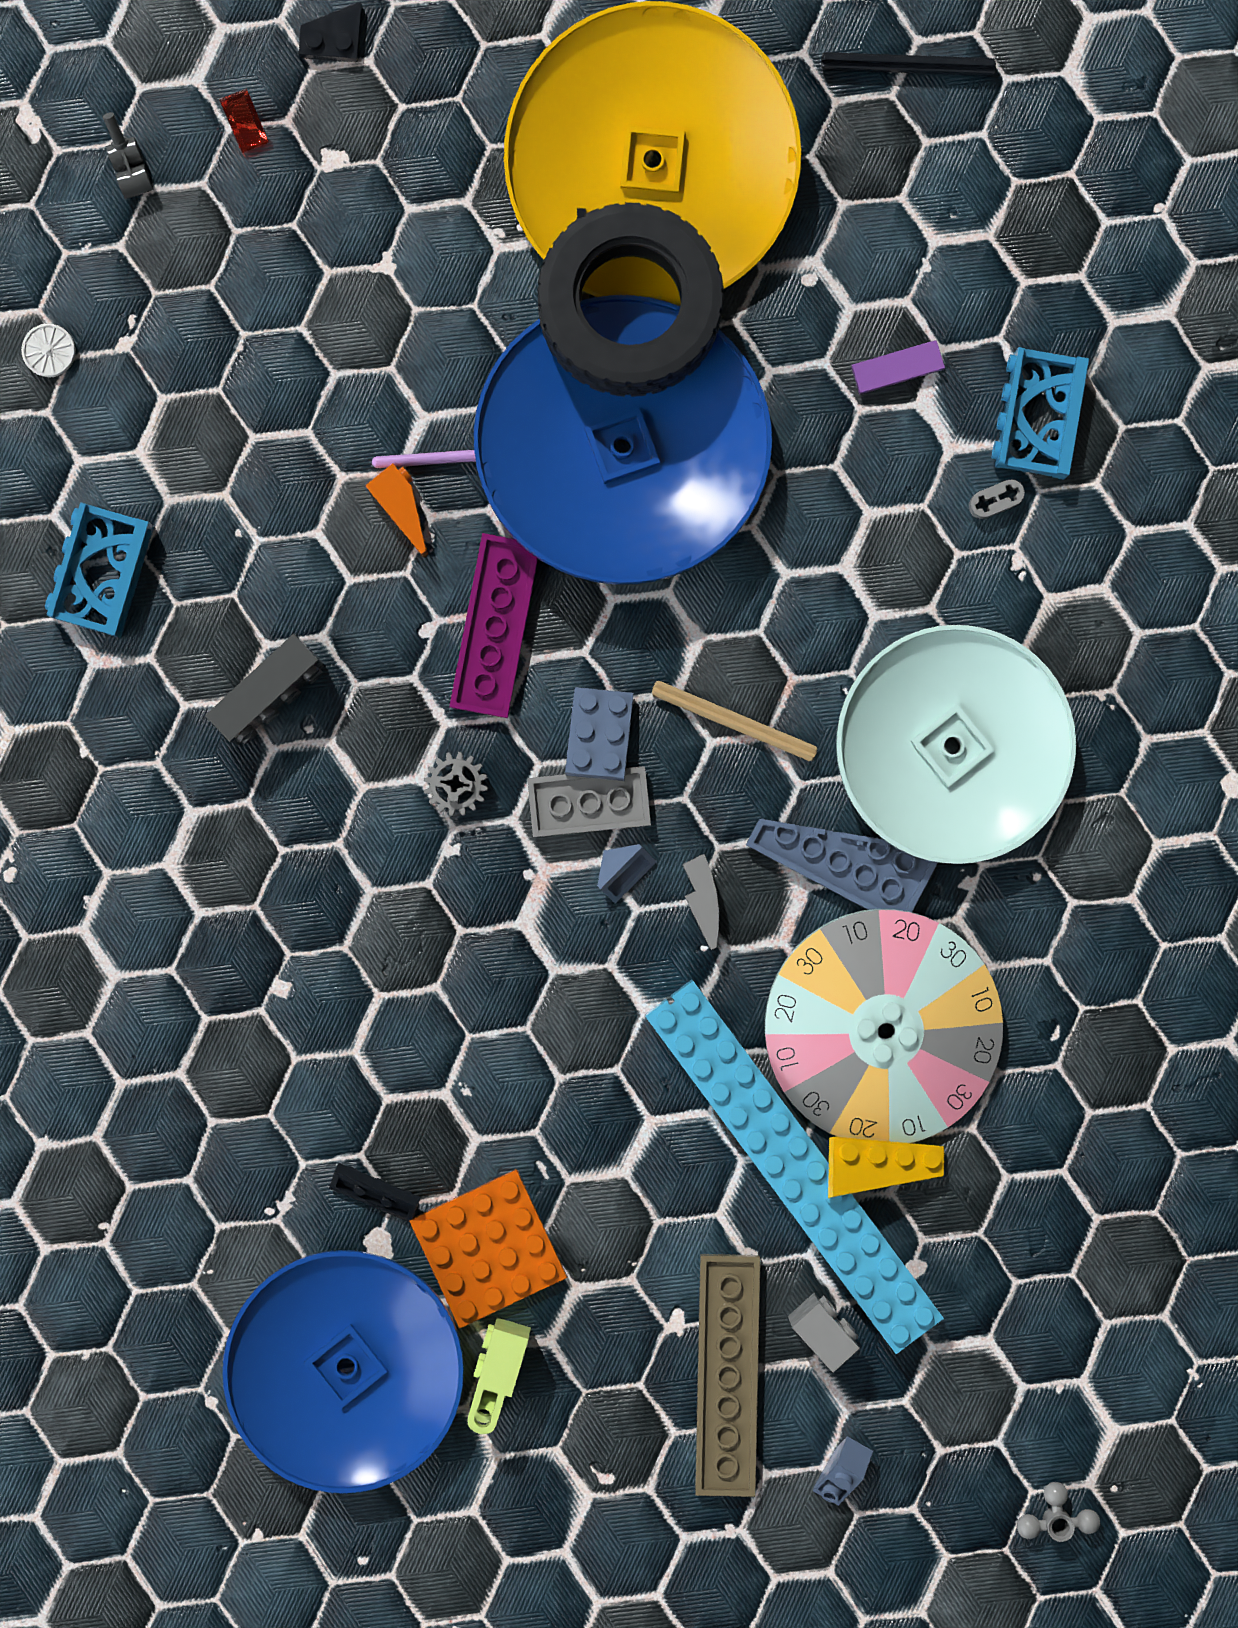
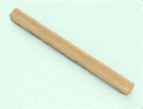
(734, 721)

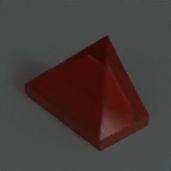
(244, 120)

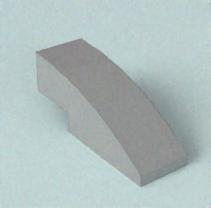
(704, 899)

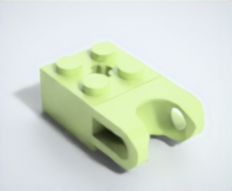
(497, 1372)

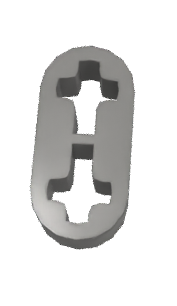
(993, 493)

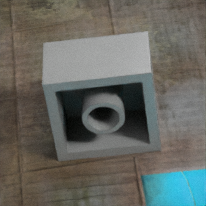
(823, 1332)

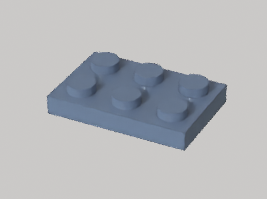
(599, 734)

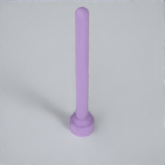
(424, 459)

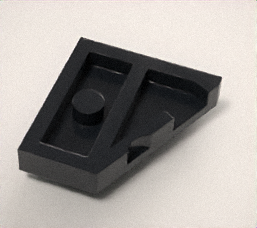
(333, 35)

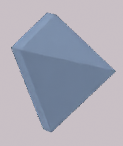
(622, 869)

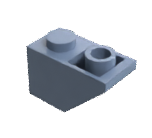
(843, 1471)

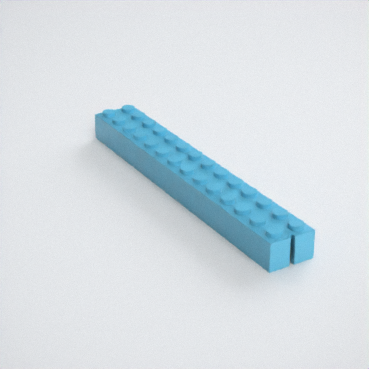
(793, 1166)

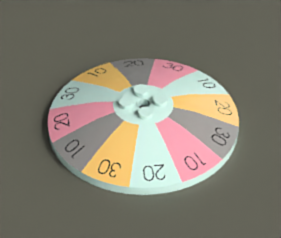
(872, 973)

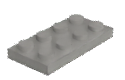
(588, 804)

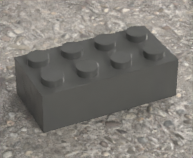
(266, 690)

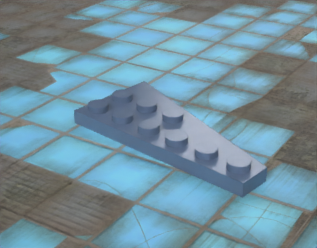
(848, 864)

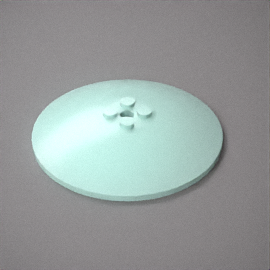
(1010, 732)

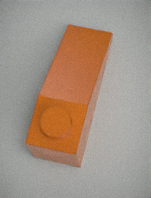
(398, 499)

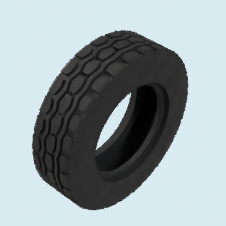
(641, 233)

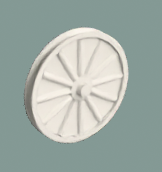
(48, 350)

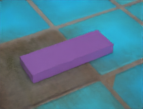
(897, 367)

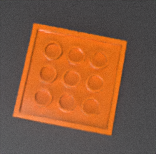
(488, 1248)

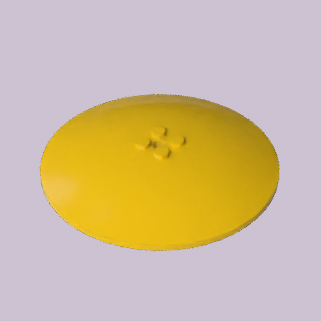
(667, 85)

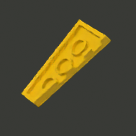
(875, 1164)

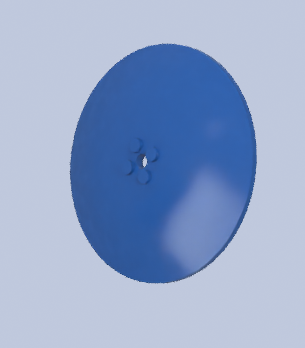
(610, 514)

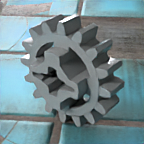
(454, 797)

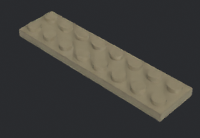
(727, 1375)

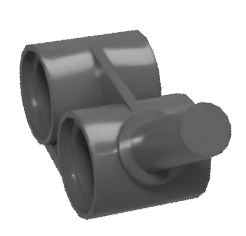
(127, 160)

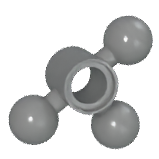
(1056, 1495)

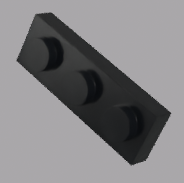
(374, 1192)

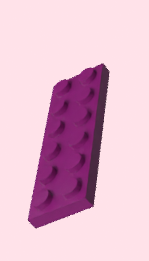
(494, 627)

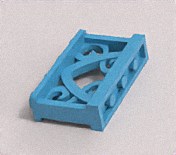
(1070, 384)
(118, 607)

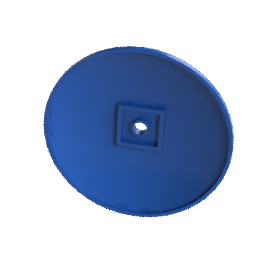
(330, 1425)

